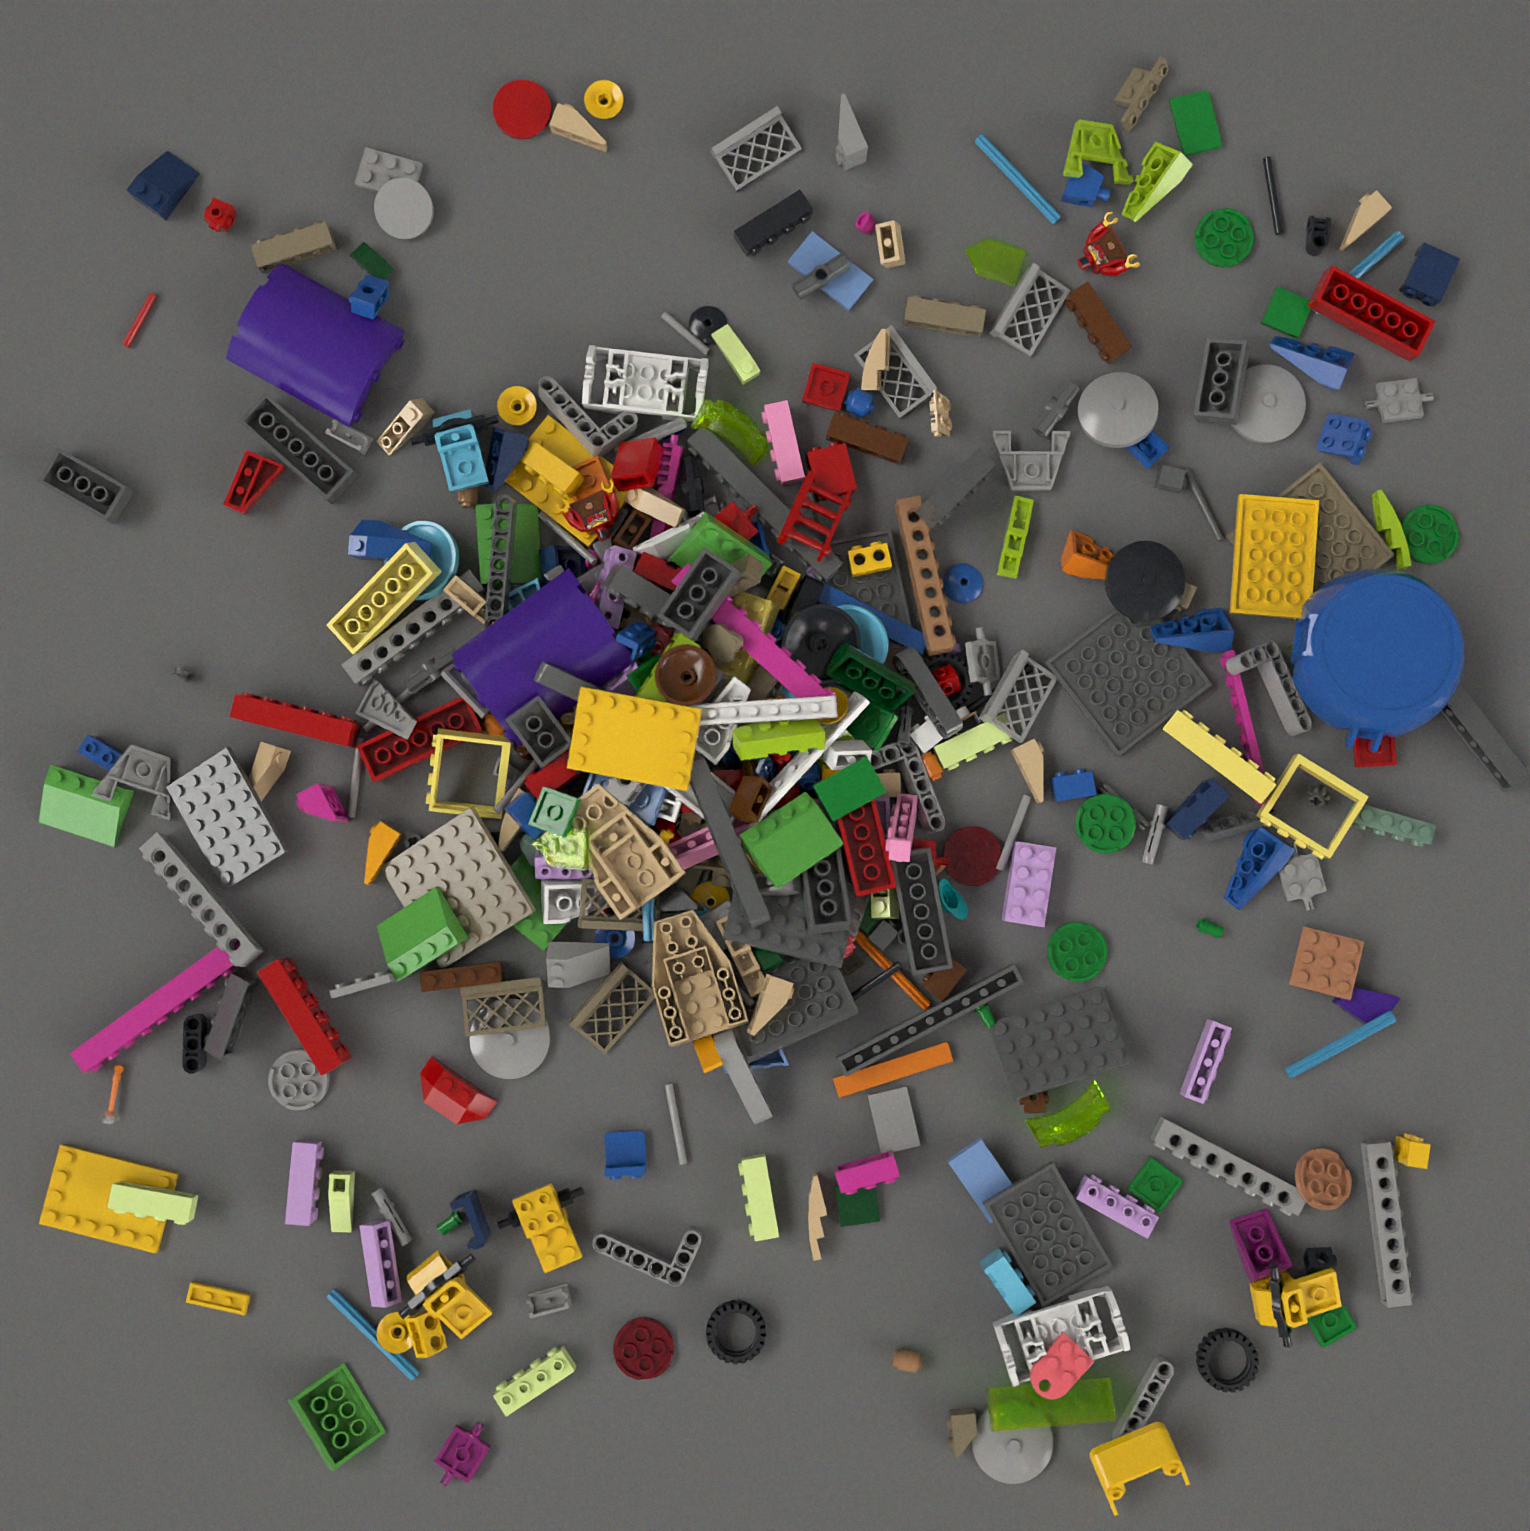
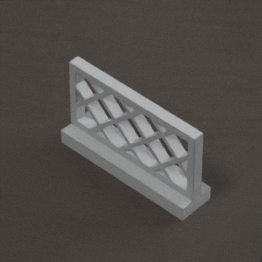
(747, 133)
(1015, 301)
(913, 367)
(1003, 691)

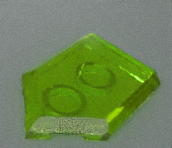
(996, 260)
(565, 852)

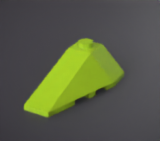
(1160, 174)

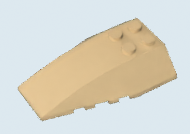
(624, 853)

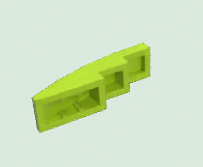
(1388, 522)
(1015, 537)

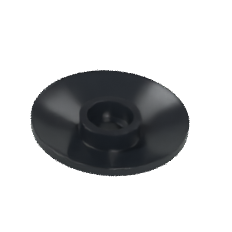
(697, 321)

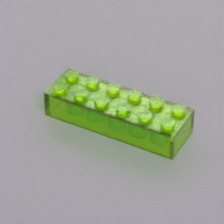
(1024, 1408)

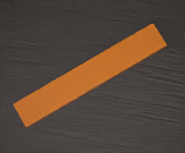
(893, 1069)

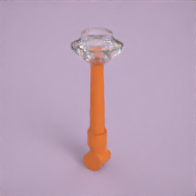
(109, 1116)

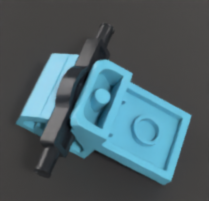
(459, 447)

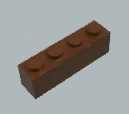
(1097, 323)
(867, 438)
(462, 976)

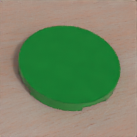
(1223, 238)
(1430, 534)
(1105, 823)
(1077, 951)

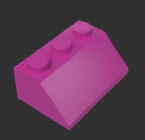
(322, 802)
(866, 1172)

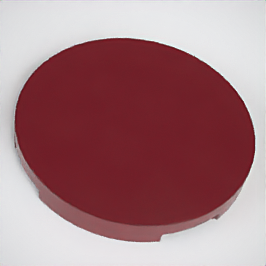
(972, 855)
(643, 1348)

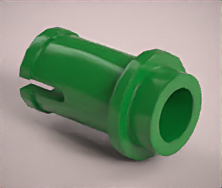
(1205, 926)
(985, 1015)
(451, 1222)

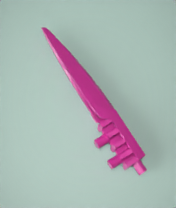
(667, 478)

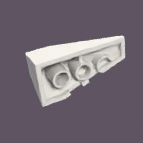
(715, 739)
(562, 900)

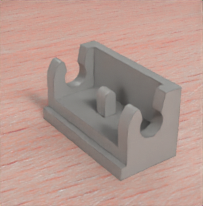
(349, 437)
(548, 1300)

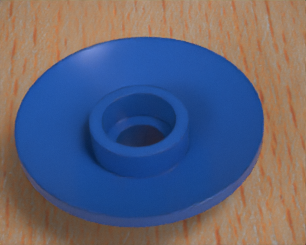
(962, 593)
(619, 948)

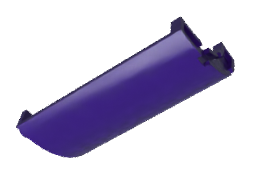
(312, 344)
(549, 626)

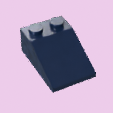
(163, 184)
(504, 454)

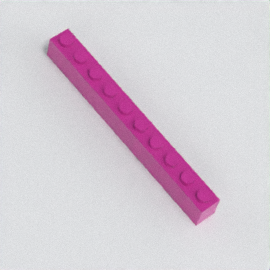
(765, 651)
(153, 1010)

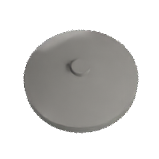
(1270, 405)
(1118, 410)
(513, 1052)
(1011, 1454)

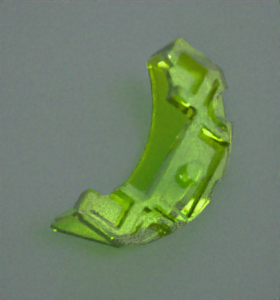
(733, 426)
(1072, 1121)

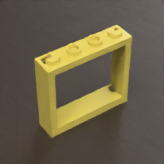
(1327, 778)
(433, 779)

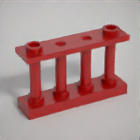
(803, 501)

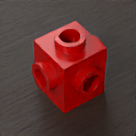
(219, 215)
(947, 679)

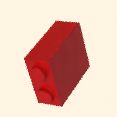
(636, 464)
(832, 469)

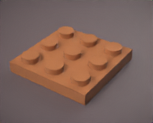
(1326, 963)

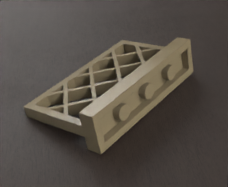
(606, 922)
(503, 989)
(600, 995)

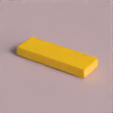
(218, 1298)

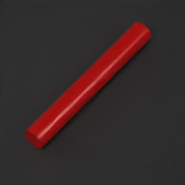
(139, 320)

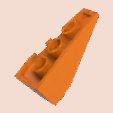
(1084, 557)

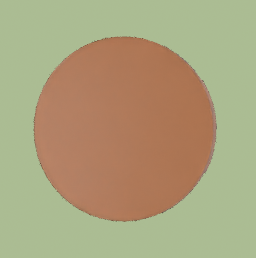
(1322, 1179)

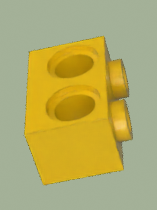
(870, 565)
(784, 587)
(1412, 1151)
(423, 1333)

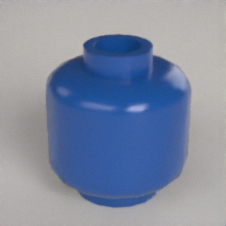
(859, 402)
(810, 777)

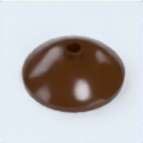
(679, 663)

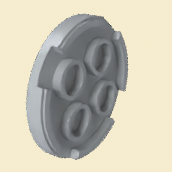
(403, 208)
(297, 1081)

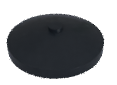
(1144, 580)
(816, 635)

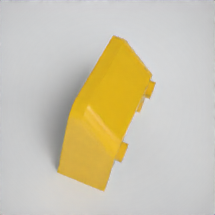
(1134, 1457)

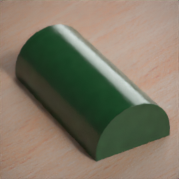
(869, 677)

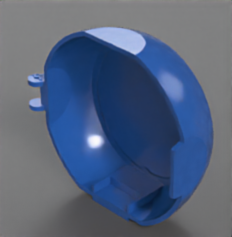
(1377, 654)

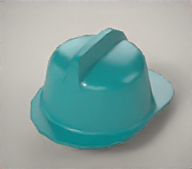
(951, 900)

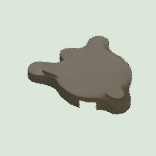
(721, 643)

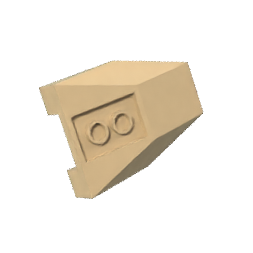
(693, 981)

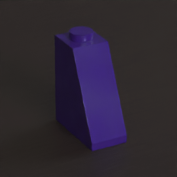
(1367, 1004)

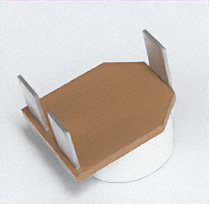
(964, 714)

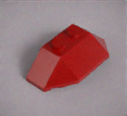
(453, 1094)

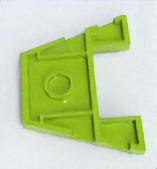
(1096, 143)

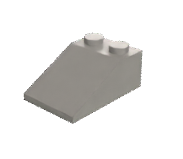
(851, 144)
(576, 963)

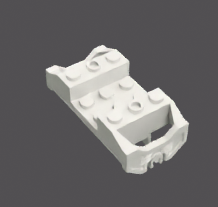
(644, 383)
(1074, 1317)

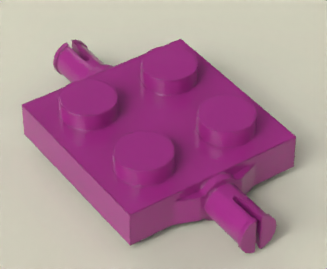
(462, 1453)

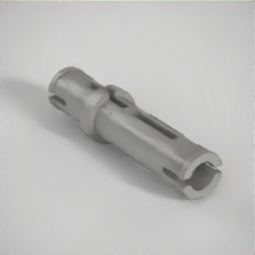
(1157, 826)
(386, 1207)

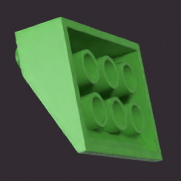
(720, 541)
(526, 543)
(71, 808)
(790, 840)
(533, 925)
(420, 934)
(336, 1416)

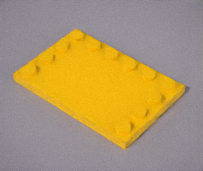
(567, 448)
(1273, 555)
(634, 738)
(81, 1195)

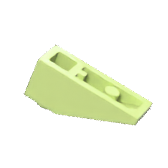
(736, 354)

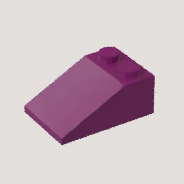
(1259, 1245)

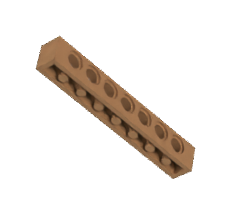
(934, 644)

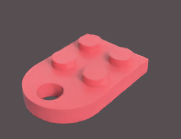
(1060, 1366)

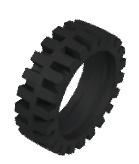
(962, 667)
(739, 1356)
(1251, 1361)

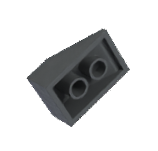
(539, 731)

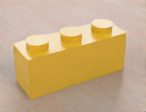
(551, 470)

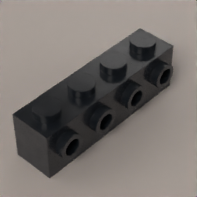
(773, 223)

